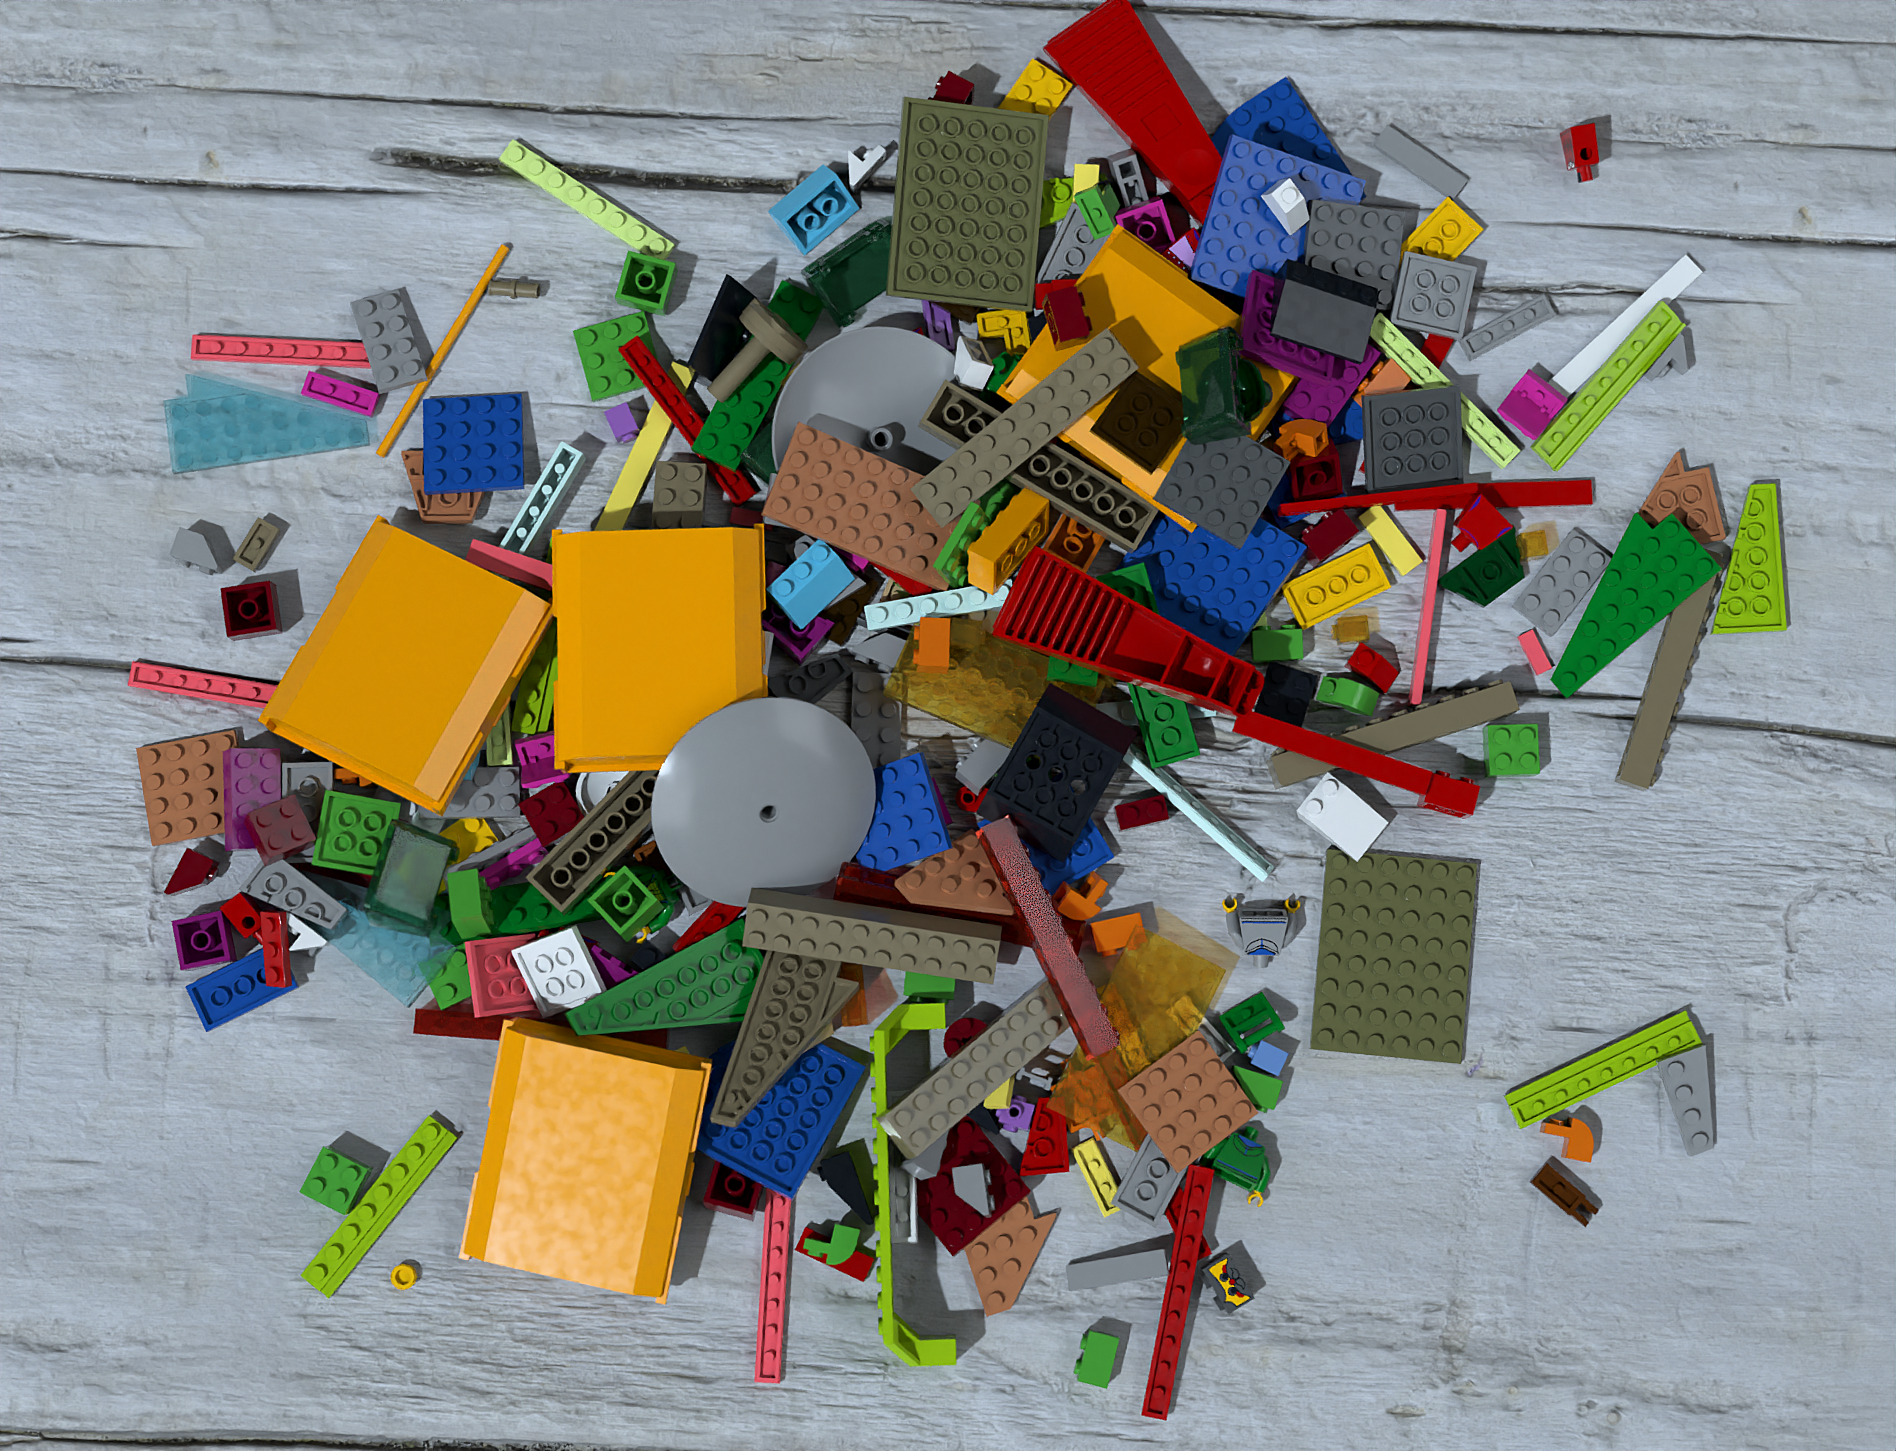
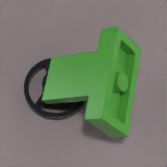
(1099, 207)

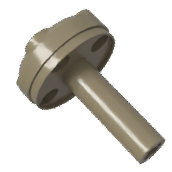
(770, 334)

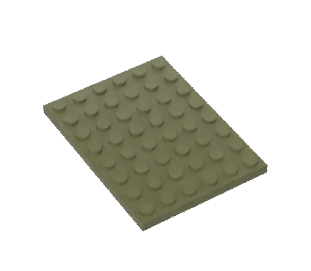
(967, 205)
(1393, 956)

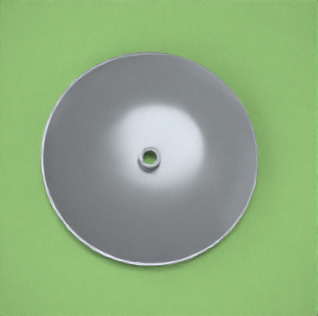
(867, 386)
(754, 757)

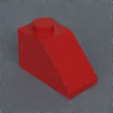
(1371, 667)

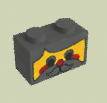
(1227, 1283)

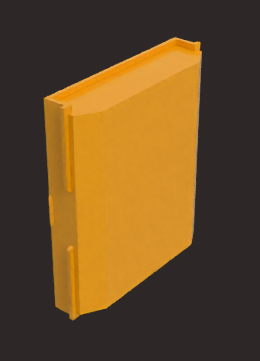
(1151, 313)
(652, 639)
(409, 666)
(586, 1158)

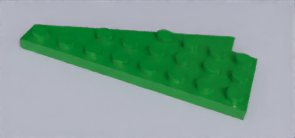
(1641, 586)
(691, 988)

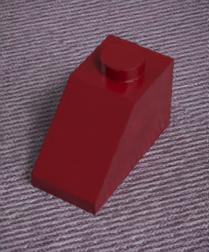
(192, 873)

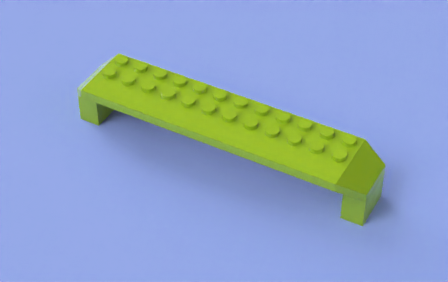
(897, 1334)

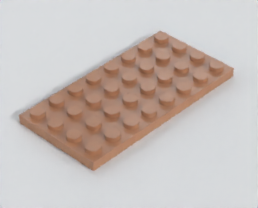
(857, 505)

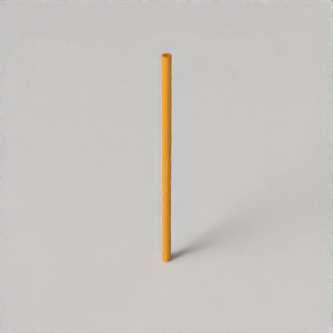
(442, 350)

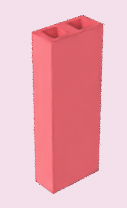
(748, 518)
(1534, 652)

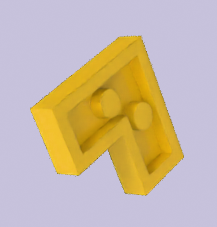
(1006, 324)

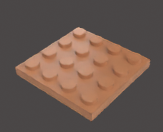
(185, 787)
(1187, 1101)

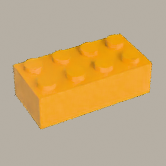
(1008, 541)

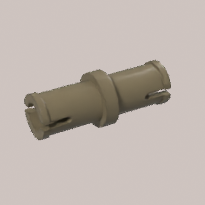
(514, 289)

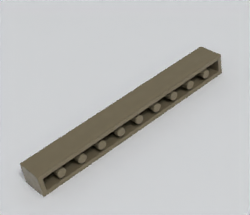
(1663, 687)

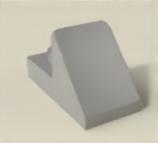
(1674, 356)

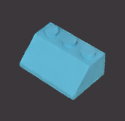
(814, 209)
(810, 584)

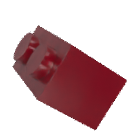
(1141, 813)

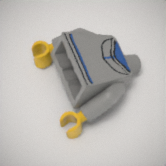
(1261, 930)

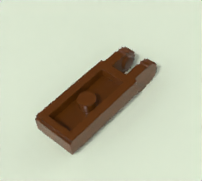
(1562, 1193)

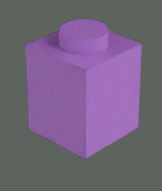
(622, 423)

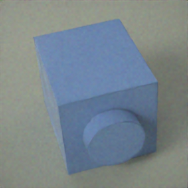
(1267, 1057)

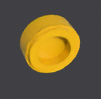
(403, 1276)

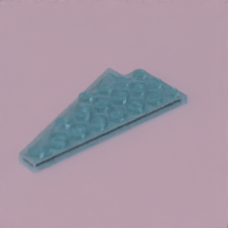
(239, 426)
(392, 958)

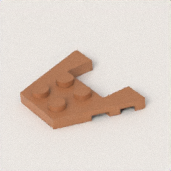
(439, 508)

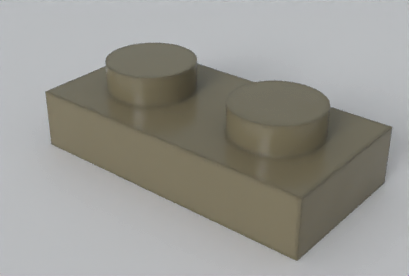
(256, 544)

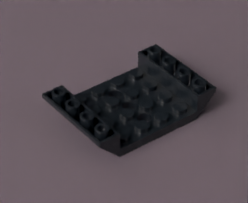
(1064, 736)

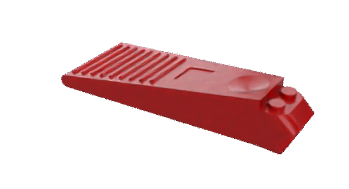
(1135, 92)
(1097, 628)

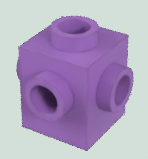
(1024, 1118)

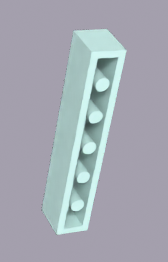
(543, 501)

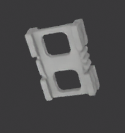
(1047, 1081)

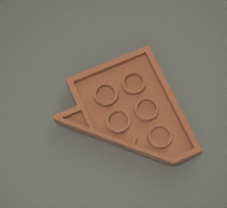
(1689, 498)
(956, 880)
(1006, 1254)

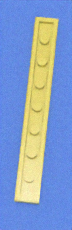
(641, 459)

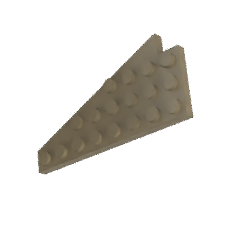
(785, 1014)

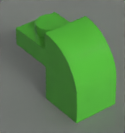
(1348, 694)
(841, 1247)

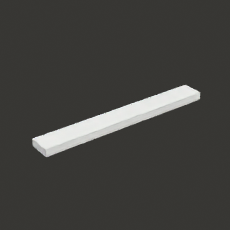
(1600, 349)

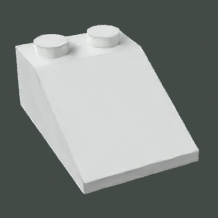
(1341, 817)

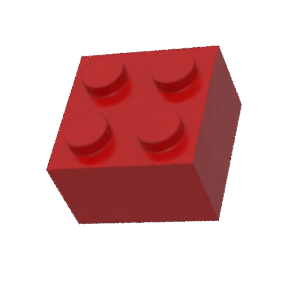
(1450, 795)

